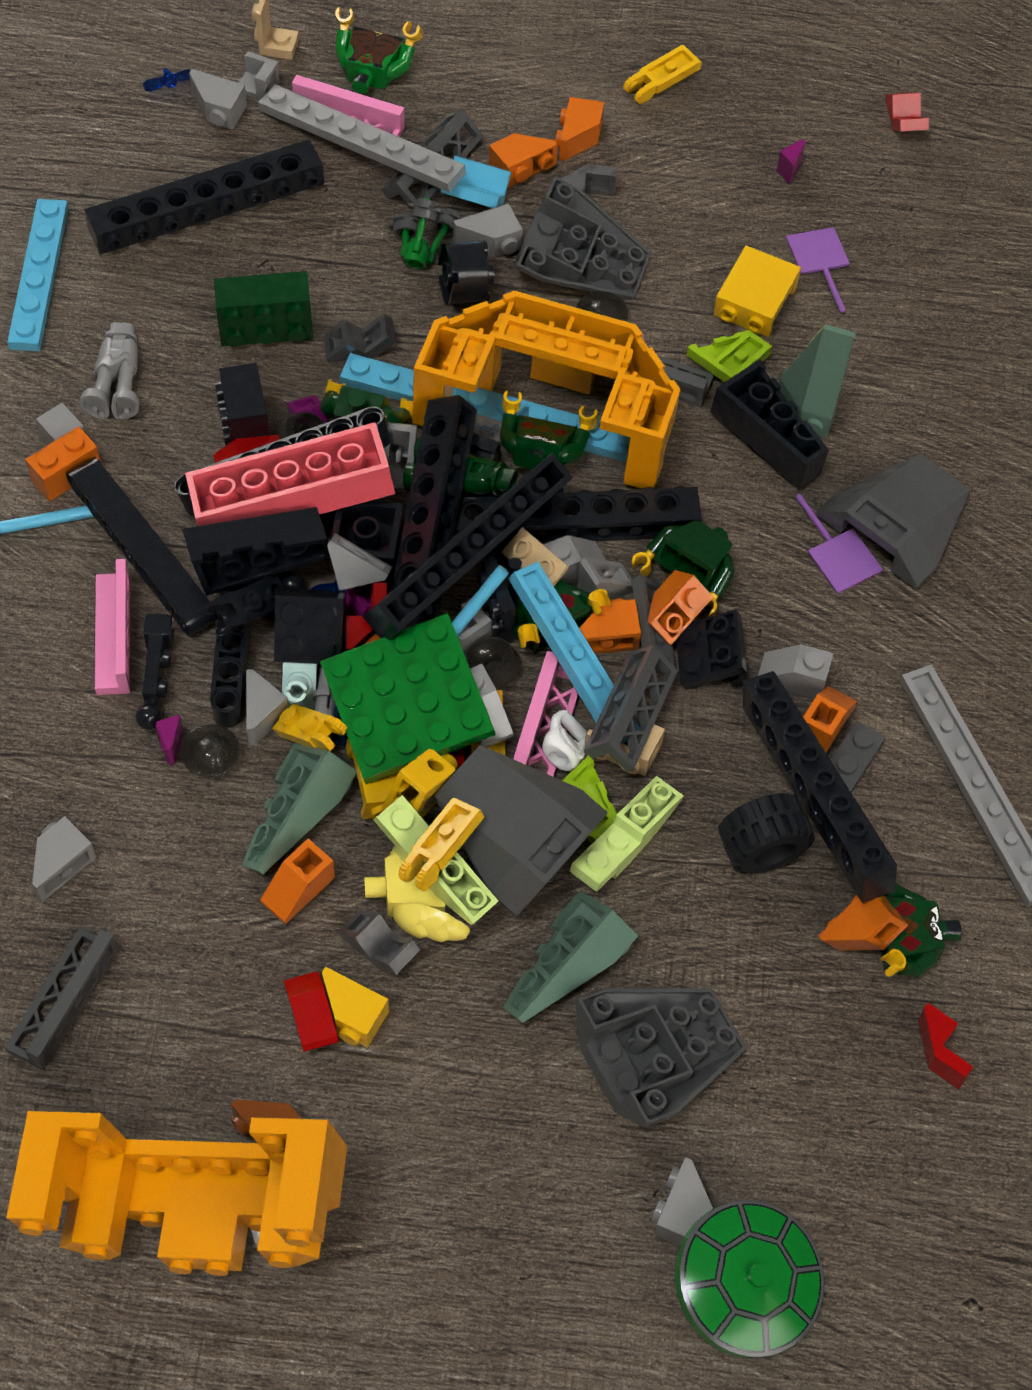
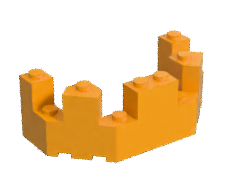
(566, 351)
(191, 1189)

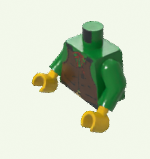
(372, 56)

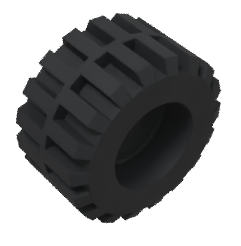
(766, 833)

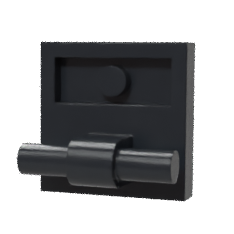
(501, 602)
(712, 651)

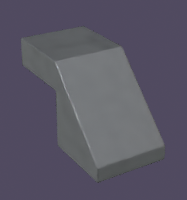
(594, 179)
(366, 342)
(377, 942)

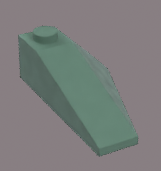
(818, 377)
(308, 789)
(583, 945)

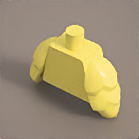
(414, 910)

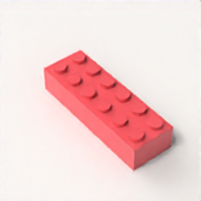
(310, 474)

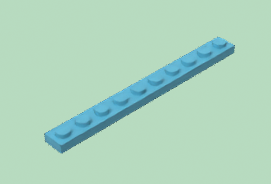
(397, 383)

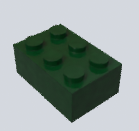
(263, 308)

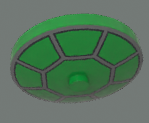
(749, 1279)

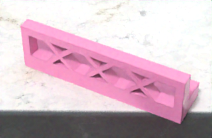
(364, 108)
(112, 631)
(537, 713)

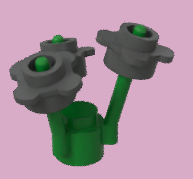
(404, 226)

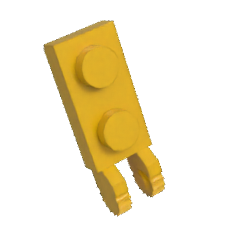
(662, 73)
(308, 727)
(440, 843)

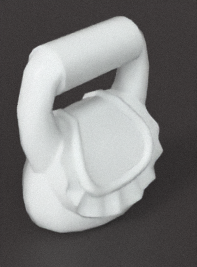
(560, 746)

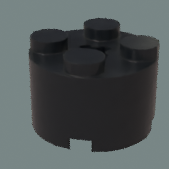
(465, 272)

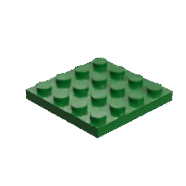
(407, 697)

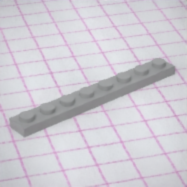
(362, 138)
(973, 776)

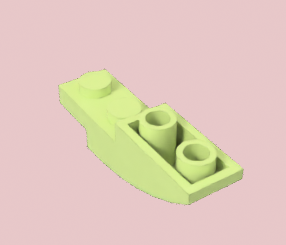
(627, 835)
(456, 883)

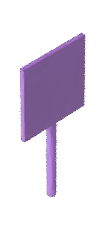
(819, 252)
(841, 559)

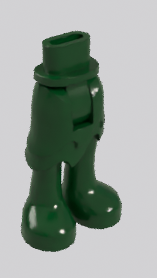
(481, 475)

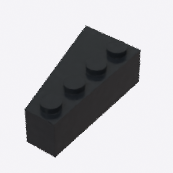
(769, 424)
(255, 548)

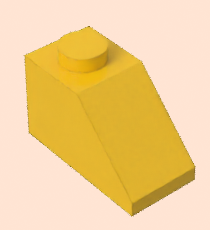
(354, 1008)

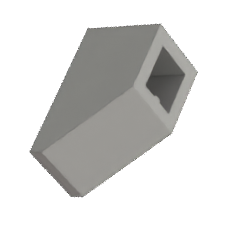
(684, 1205)

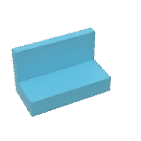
(481, 183)

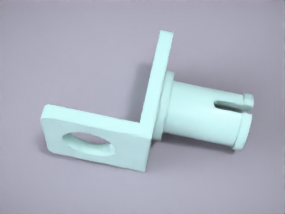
(299, 683)

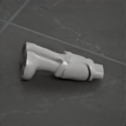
(115, 362)

